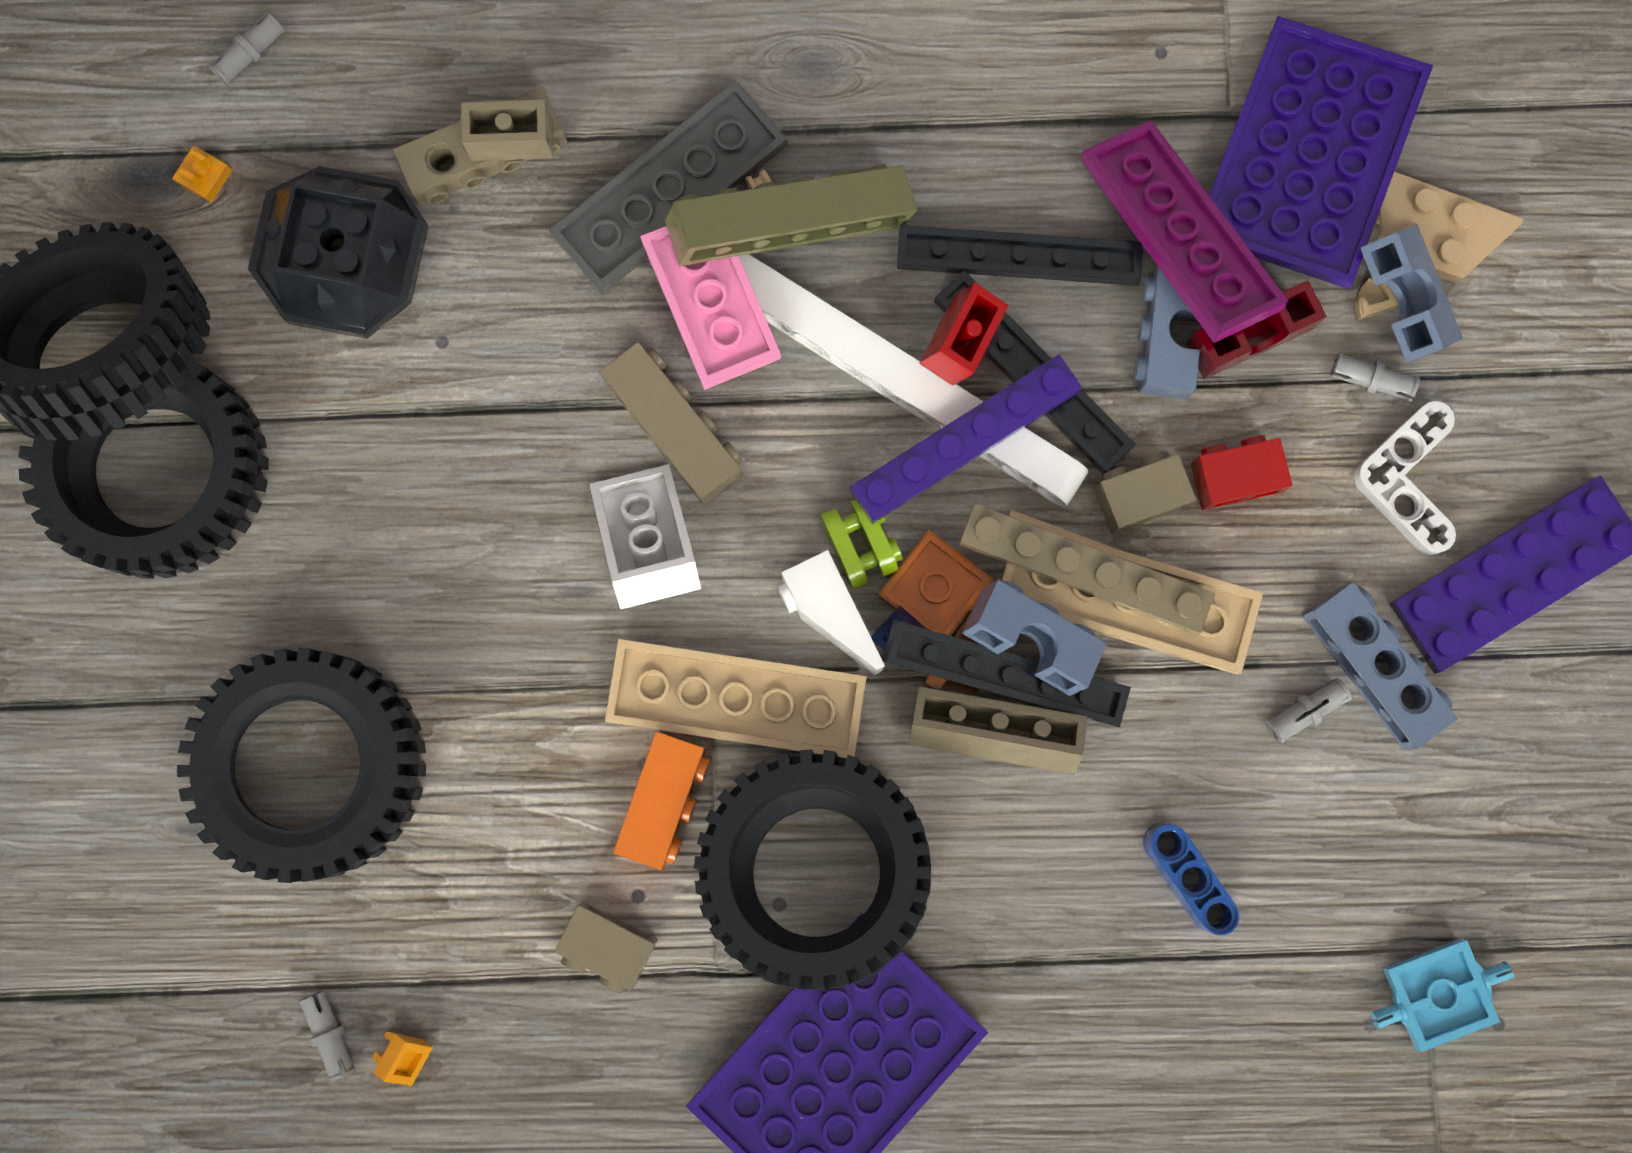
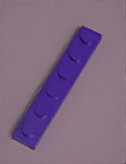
(965, 438)

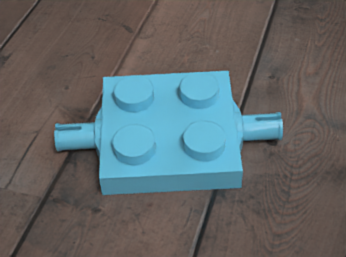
(1441, 995)

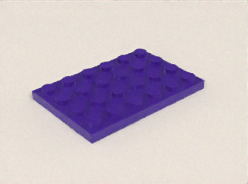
(1317, 149)
(839, 1065)

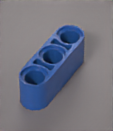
(1209, 887)

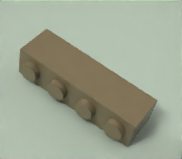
(672, 423)
(998, 730)

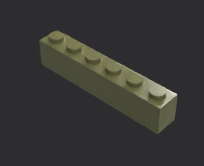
(789, 214)

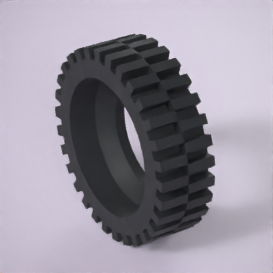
(128, 372)
(81, 521)
(384, 780)
(730, 855)

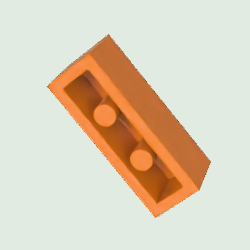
(662, 802)

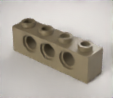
(424, 155)

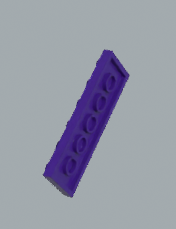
(1516, 574)

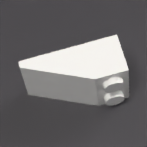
(644, 536)
(827, 607)

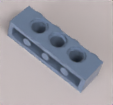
(1383, 692)

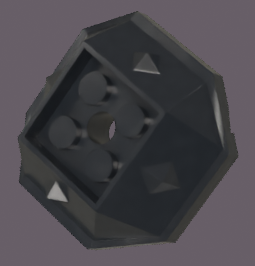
(345, 288)

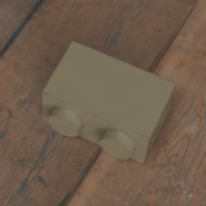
(507, 130)
(1145, 492)
(605, 947)

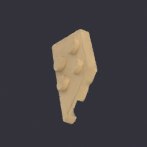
(1453, 227)

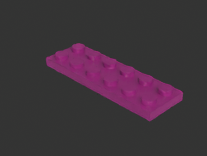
(1183, 231)

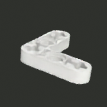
(1396, 483)

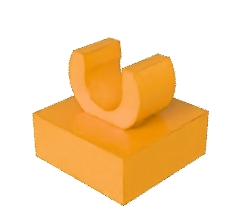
(202, 174)
(401, 1059)

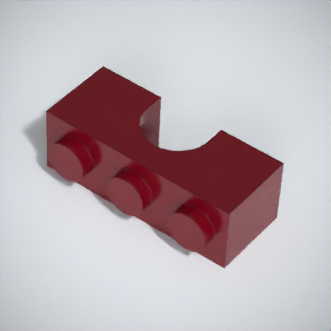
(1300, 316)

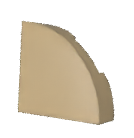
(1373, 299)

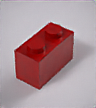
(964, 334)
(1240, 472)

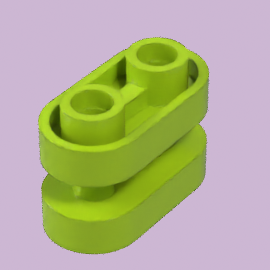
(883, 551)

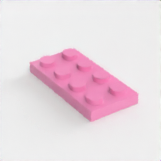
(713, 312)

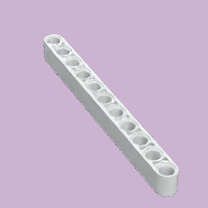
(904, 379)

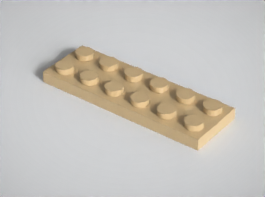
(1223, 637)
(735, 698)

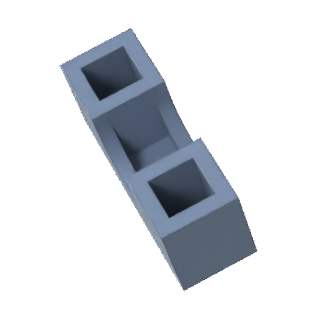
(1424, 311)
(1164, 366)
(1066, 649)

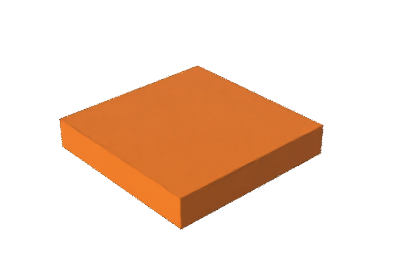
(936, 585)

